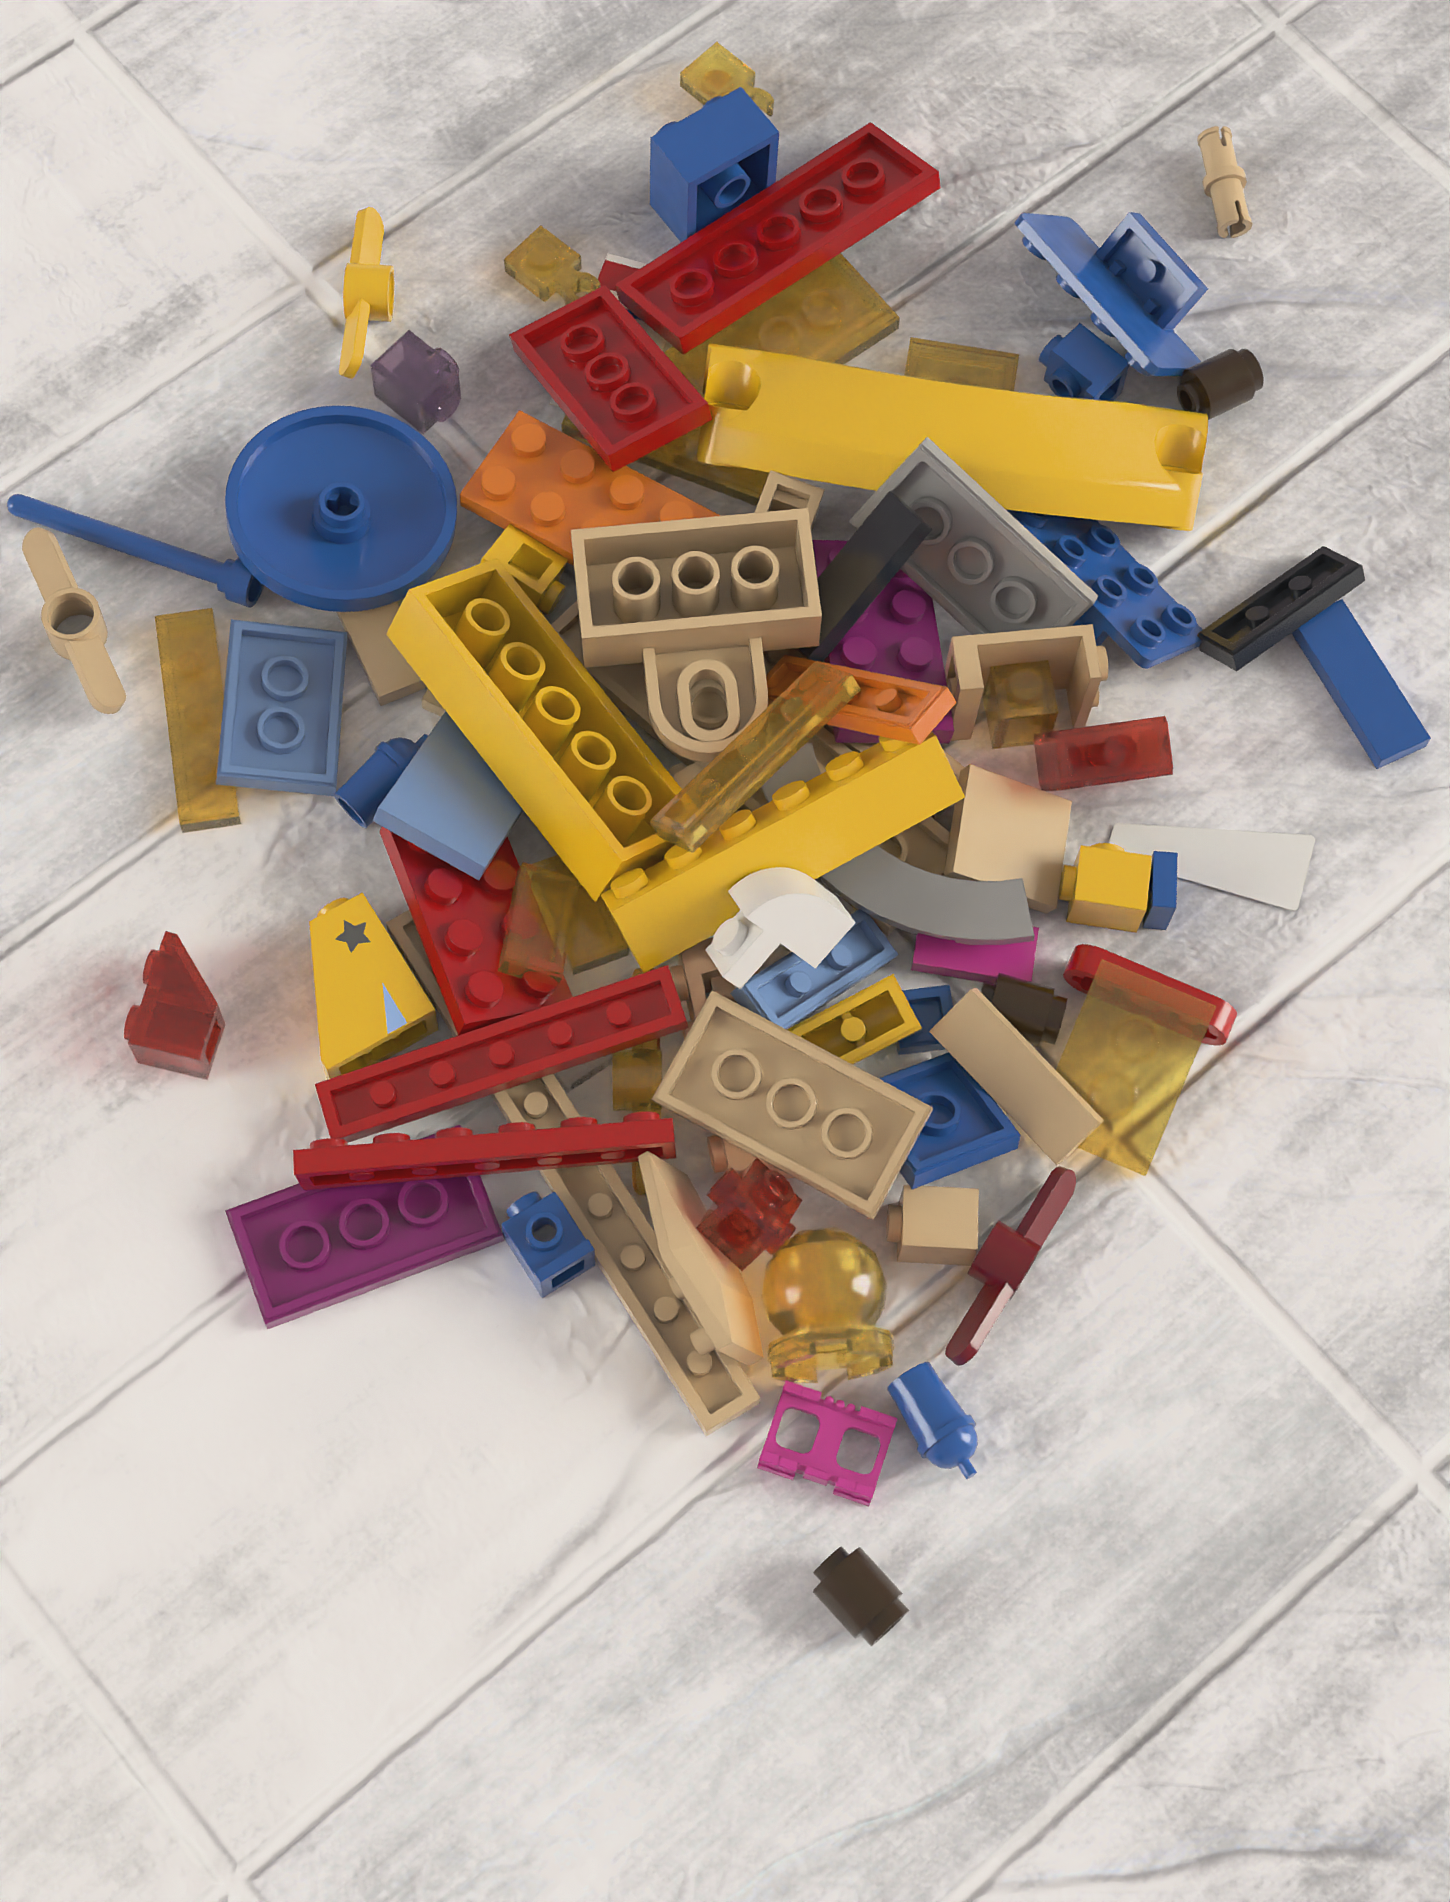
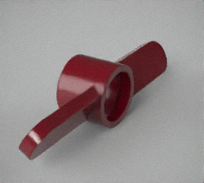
(1006, 1261)

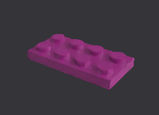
(890, 638)

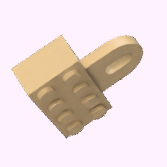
(695, 607)

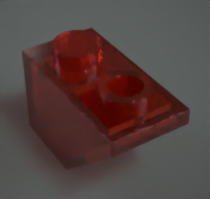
(178, 1016)

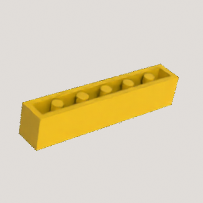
(803, 828)

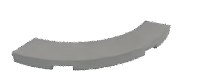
(916, 898)

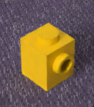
(1106, 887)

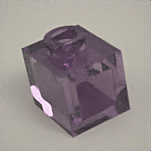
(417, 381)

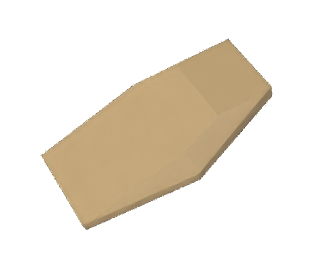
(697, 1267)

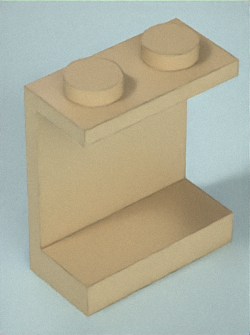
(1072, 658)

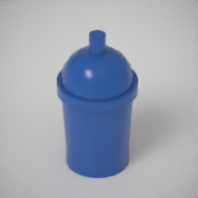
(375, 778)
(935, 1419)

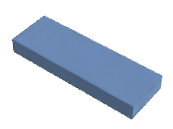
(795, 989)

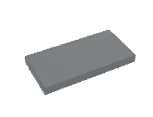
(978, 555)

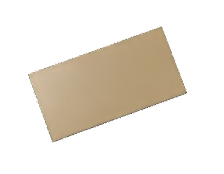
(792, 1104)

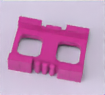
(820, 1462)

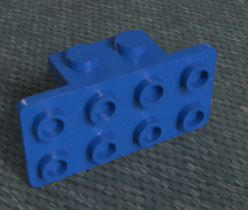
(1128, 283)
(1129, 599)

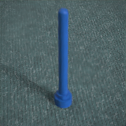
(229, 576)

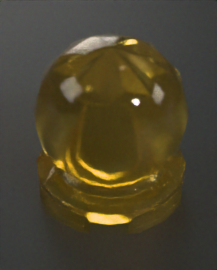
(825, 1301)

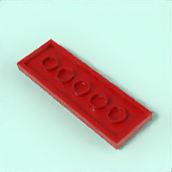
(777, 237)

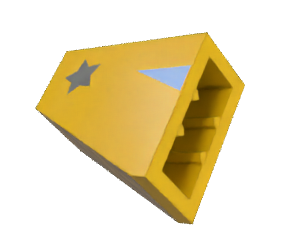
(363, 989)

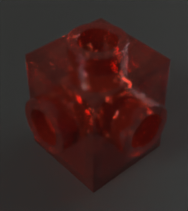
(749, 1213)

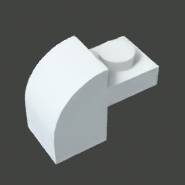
(777, 909)

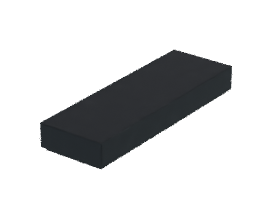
(865, 569)
(1280, 608)

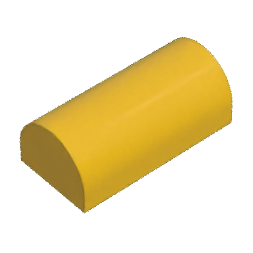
(862, 1022)

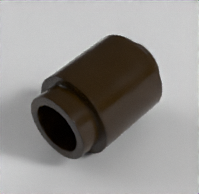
(1220, 383)
(1028, 1007)
(859, 1594)

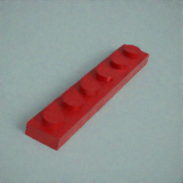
(501, 1055)
(462, 1154)

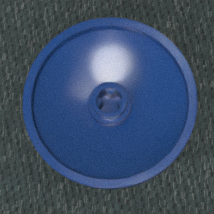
(341, 508)

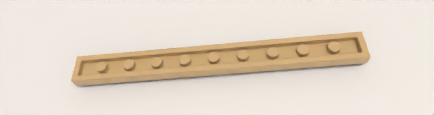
(618, 1231)

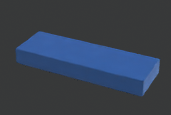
(1361, 685)

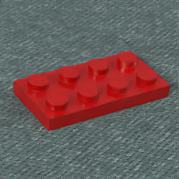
(610, 378)
(464, 933)

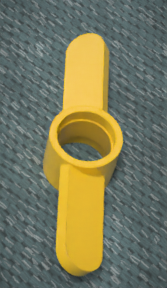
(366, 289)

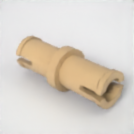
(1224, 182)

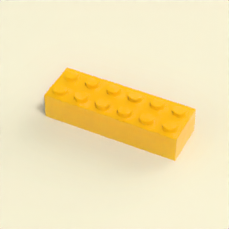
(537, 720)

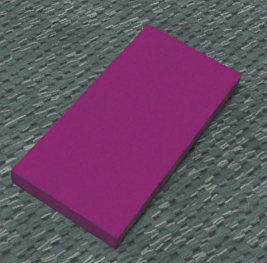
(345, 1241)

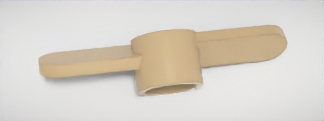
(64, 600)

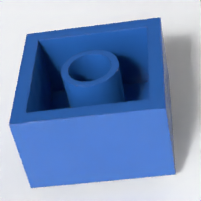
(711, 162)

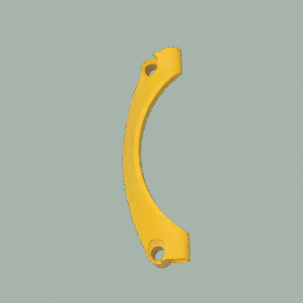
(1019, 446)

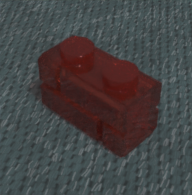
(1103, 754)

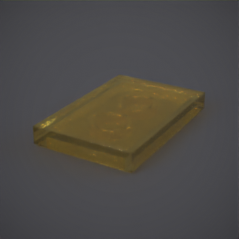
(1132, 1060)

